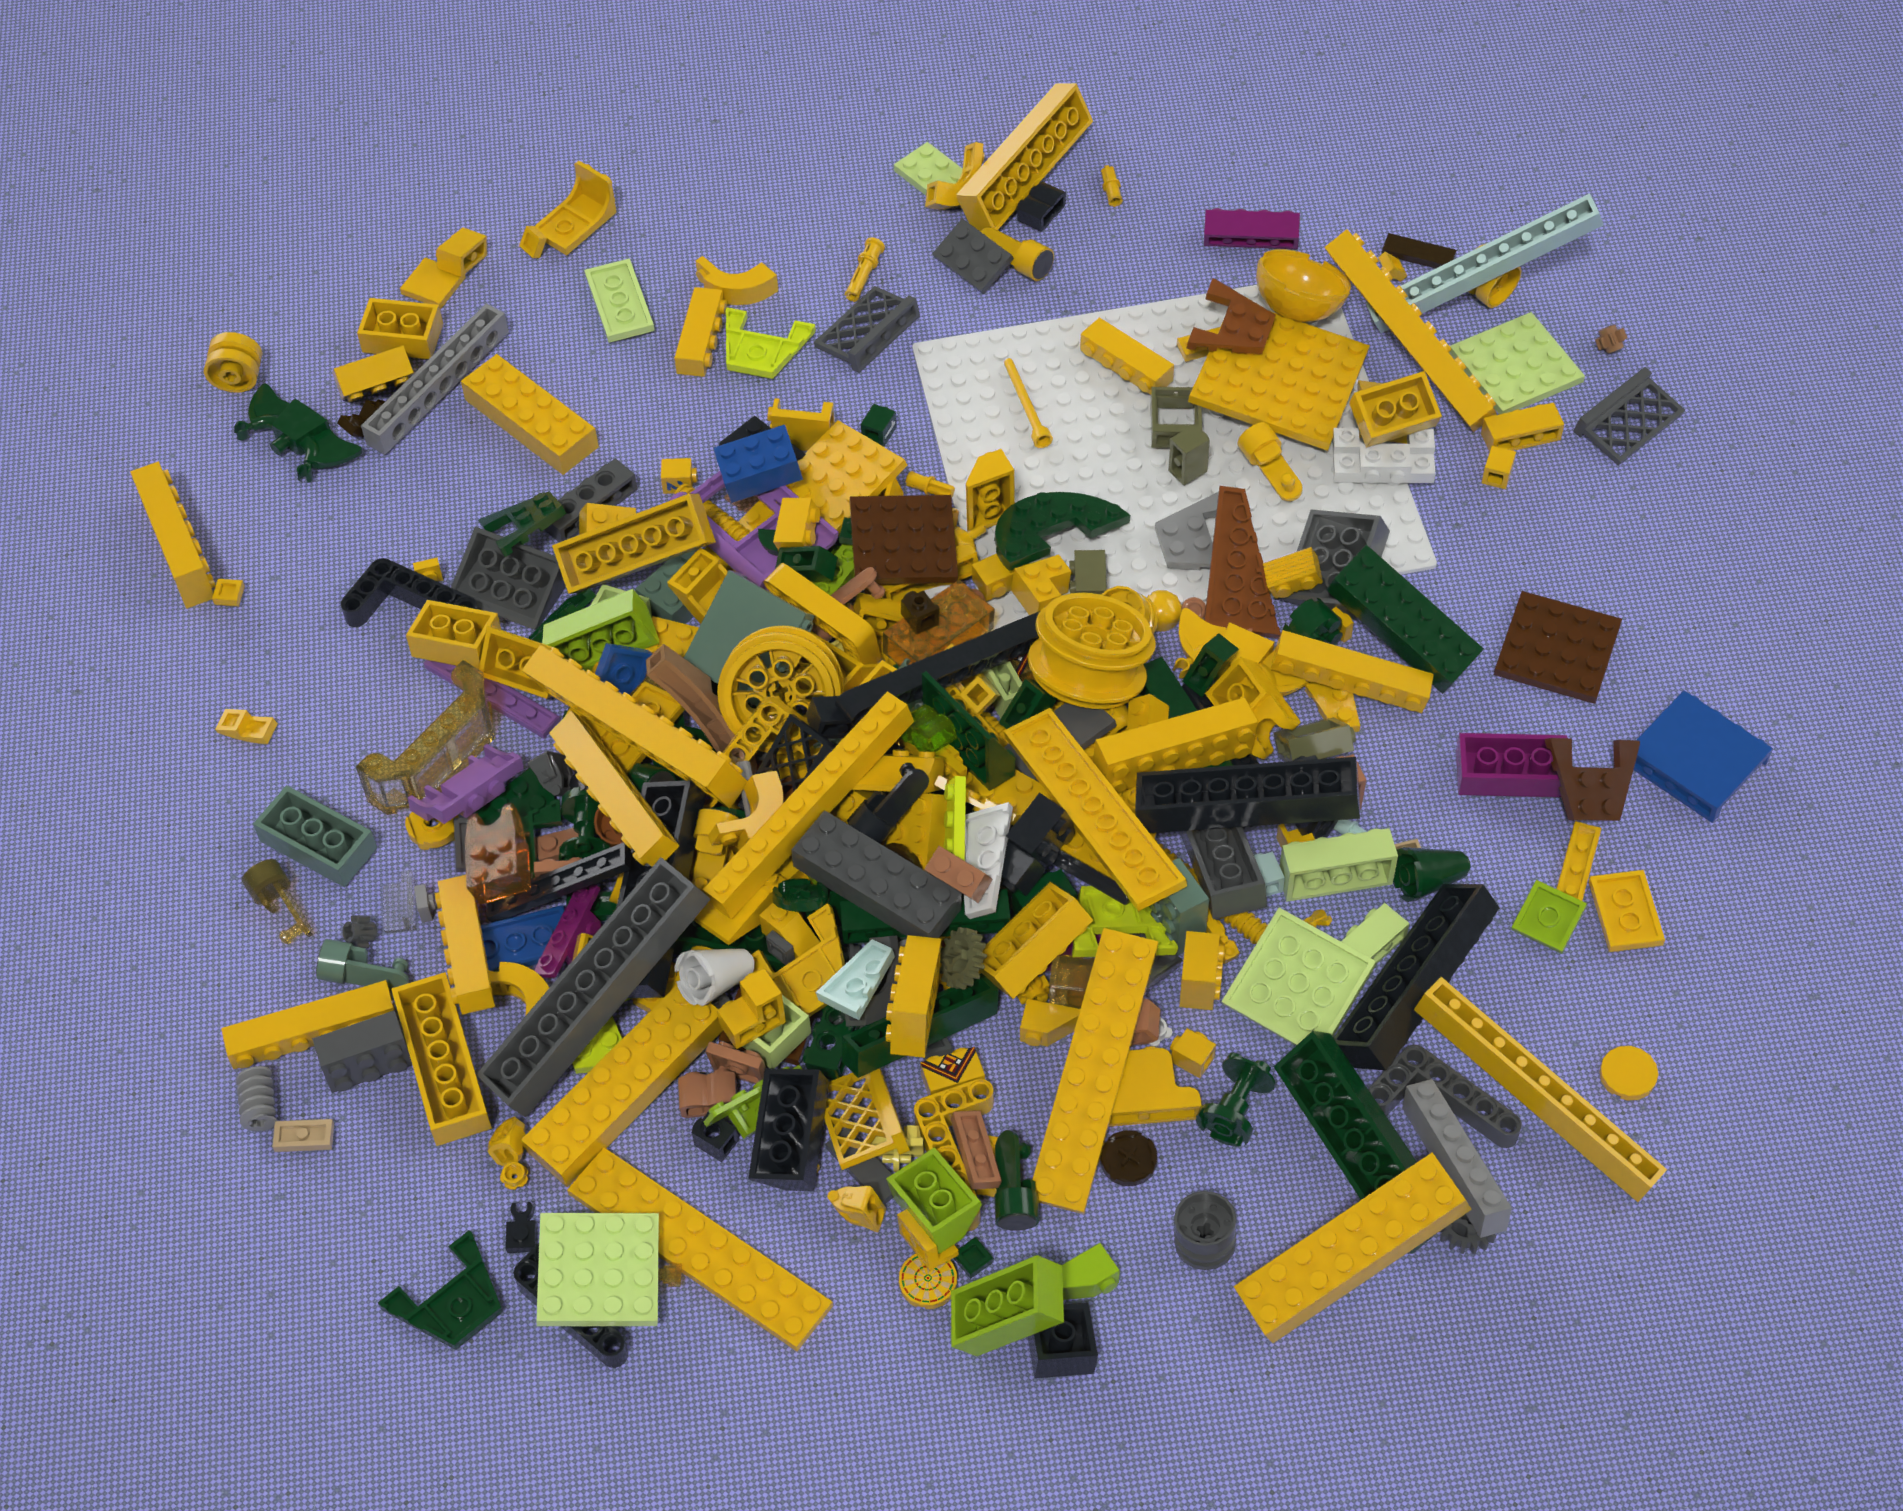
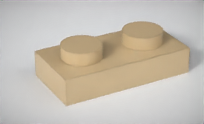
(303, 1135)

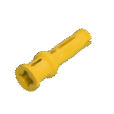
(867, 262)

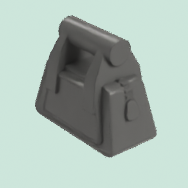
(552, 772)

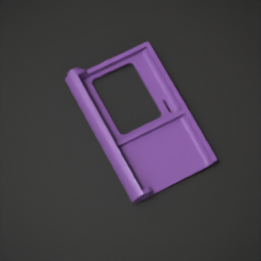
(748, 554)

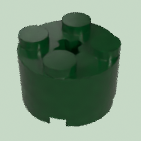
(1315, 621)

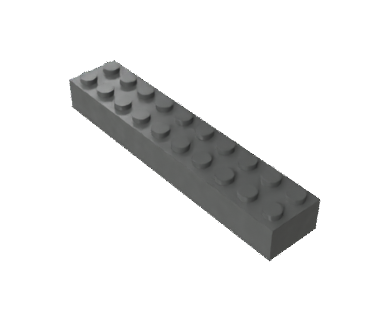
(592, 987)

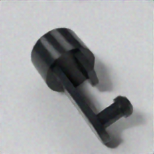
(881, 812)

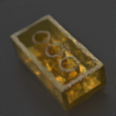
(961, 618)

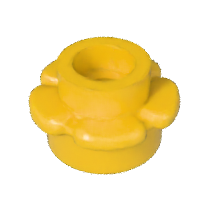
(511, 1169)

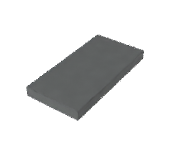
(1082, 723)

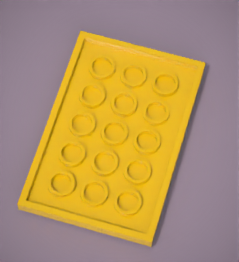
(833, 470)

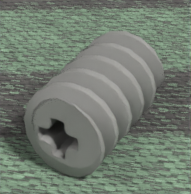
(256, 1099)

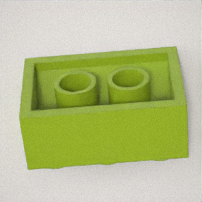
(935, 1198)

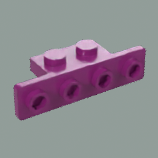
(574, 921)

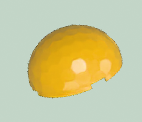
(1300, 286)

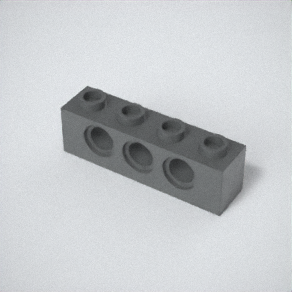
(606, 487)

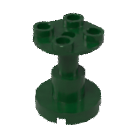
(580, 810)
(1228, 1118)

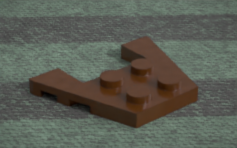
(1593, 791)

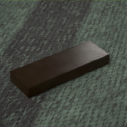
(1418, 251)

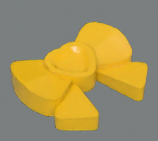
(1319, 917)

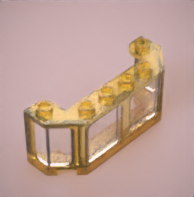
(437, 752)

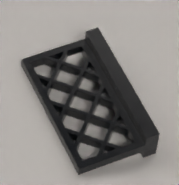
(784, 735)

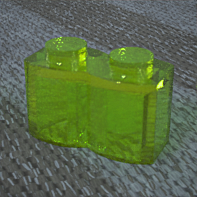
(929, 730)

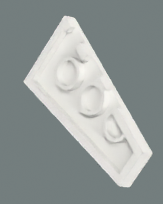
(986, 851)

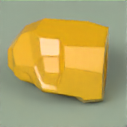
(506, 1142)

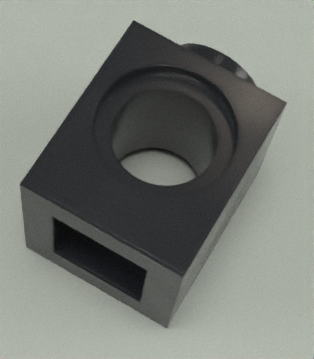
(718, 1146)

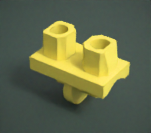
(915, 1145)

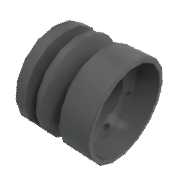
(1205, 1230)

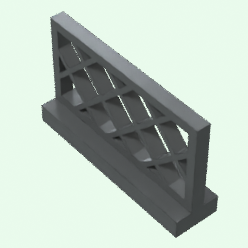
(879, 335)
(1619, 399)

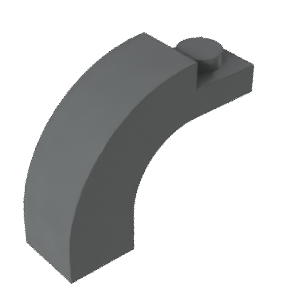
(878, 1004)

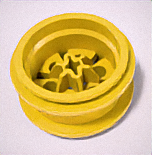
(785, 645)
(1091, 650)

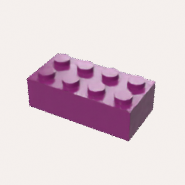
(1506, 765)

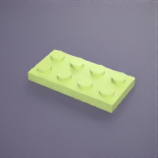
(619, 300)

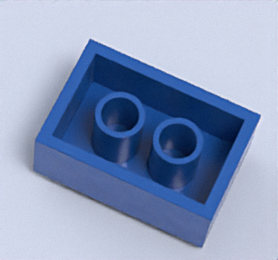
(758, 463)

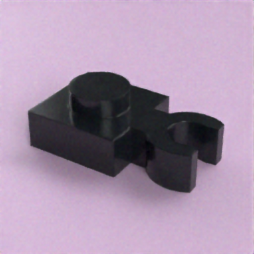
(521, 1233)

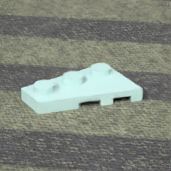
(857, 980)

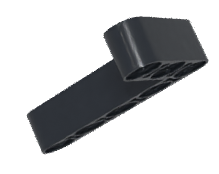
(392, 579)
(596, 1343)

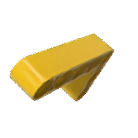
(830, 615)
(766, 725)
(940, 1121)

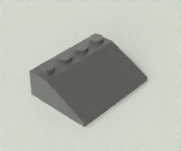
(1336, 541)
(514, 586)

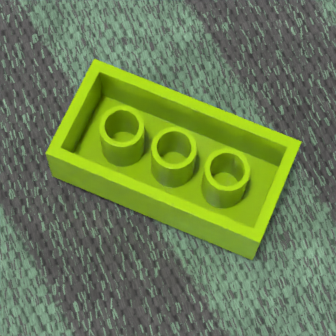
(1007, 1306)

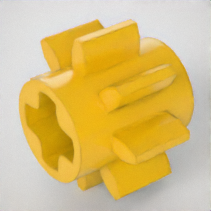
(1035, 990)

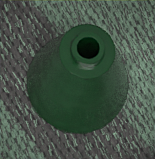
(1426, 870)

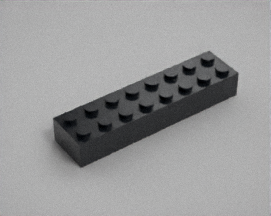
(1248, 795)
(678, 809)
(1429, 951)

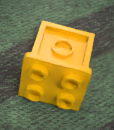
(581, 212)

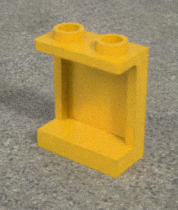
(802, 426)

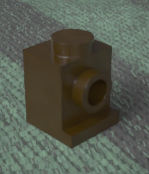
(918, 606)

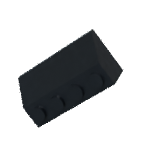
(789, 1129)

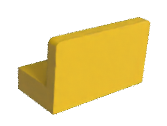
(922, 1243)

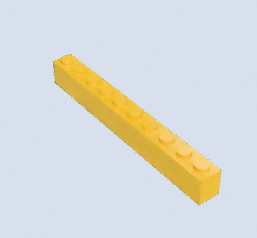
(1410, 330)
(818, 792)
(1540, 1089)

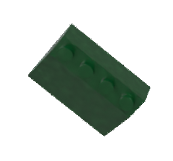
(977, 747)

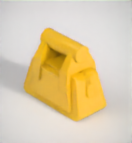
(859, 1206)

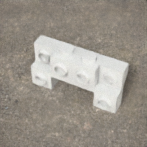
(1383, 462)

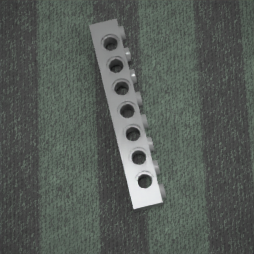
(434, 379)

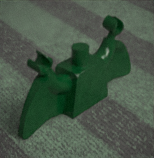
(296, 429)

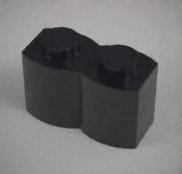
(1041, 206)

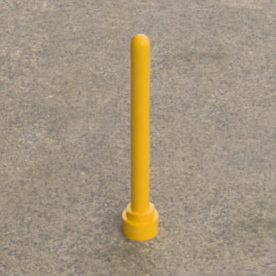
(1040, 434)

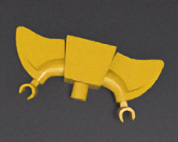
(1196, 633)

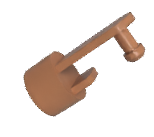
(851, 589)

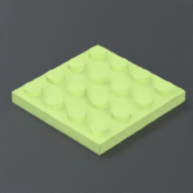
(1517, 363)
(1298, 980)
(598, 1269)

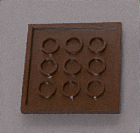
(904, 538)
(1558, 647)

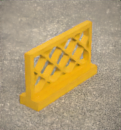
(884, 1111)

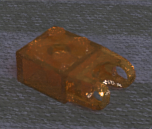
(496, 857)

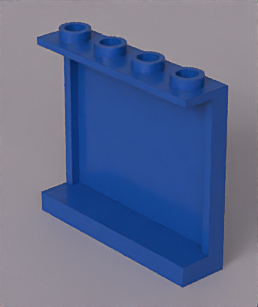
(1698, 755)

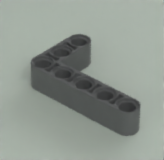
(1451, 1084)

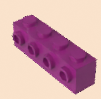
(1251, 229)

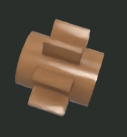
(1611, 338)

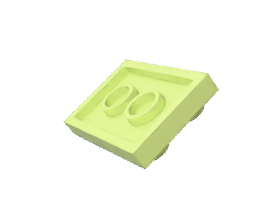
(927, 166)

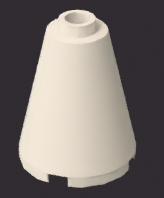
(711, 973)

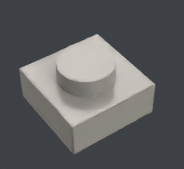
(425, 903)

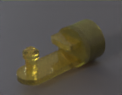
(268, 882)

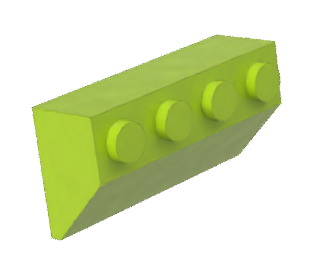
(616, 621)

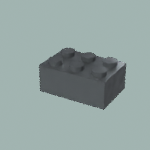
(362, 1052)

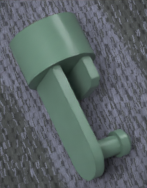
(345, 963)

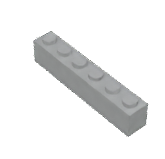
(1455, 1152)

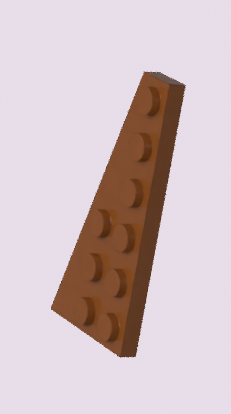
(1236, 574)

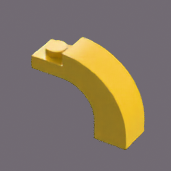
(941, 194)
(739, 288)
(977, 691)
(764, 797)
(519, 982)

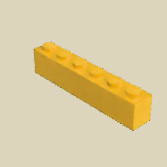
(1352, 671)
(465, 946)
(295, 1027)

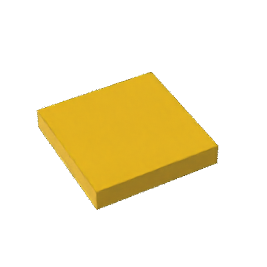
(431, 284)

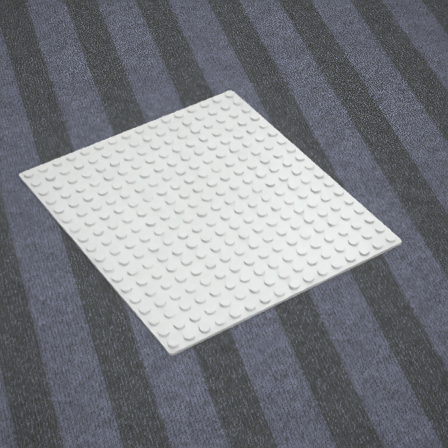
(1106, 449)

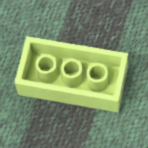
(1338, 864)

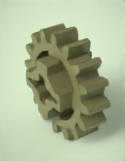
(962, 958)

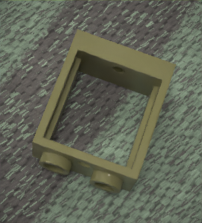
(1166, 398)
(1318, 738)

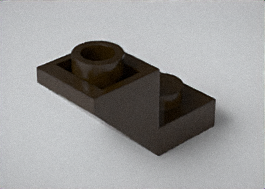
(353, 423)

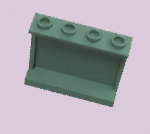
(733, 615)

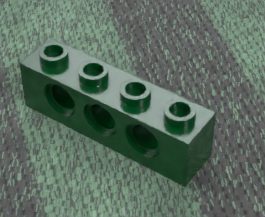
(823, 1034)

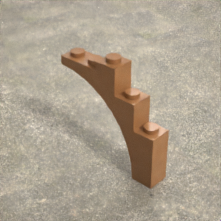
(694, 693)

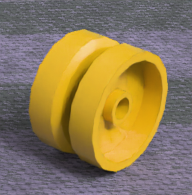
(233, 362)

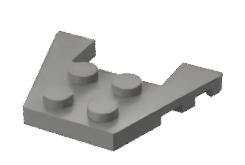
(1186, 536)

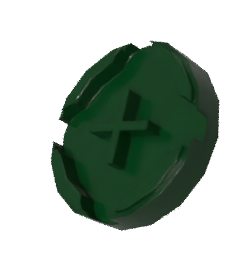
(800, 895)

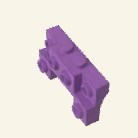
(470, 787)

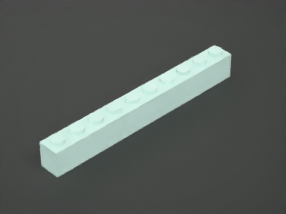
(1500, 256)

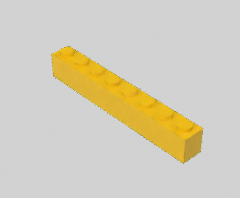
(613, 789)

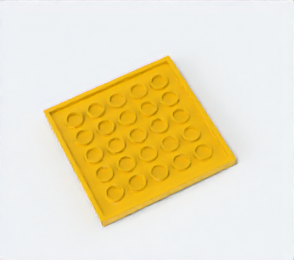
(1293, 386)

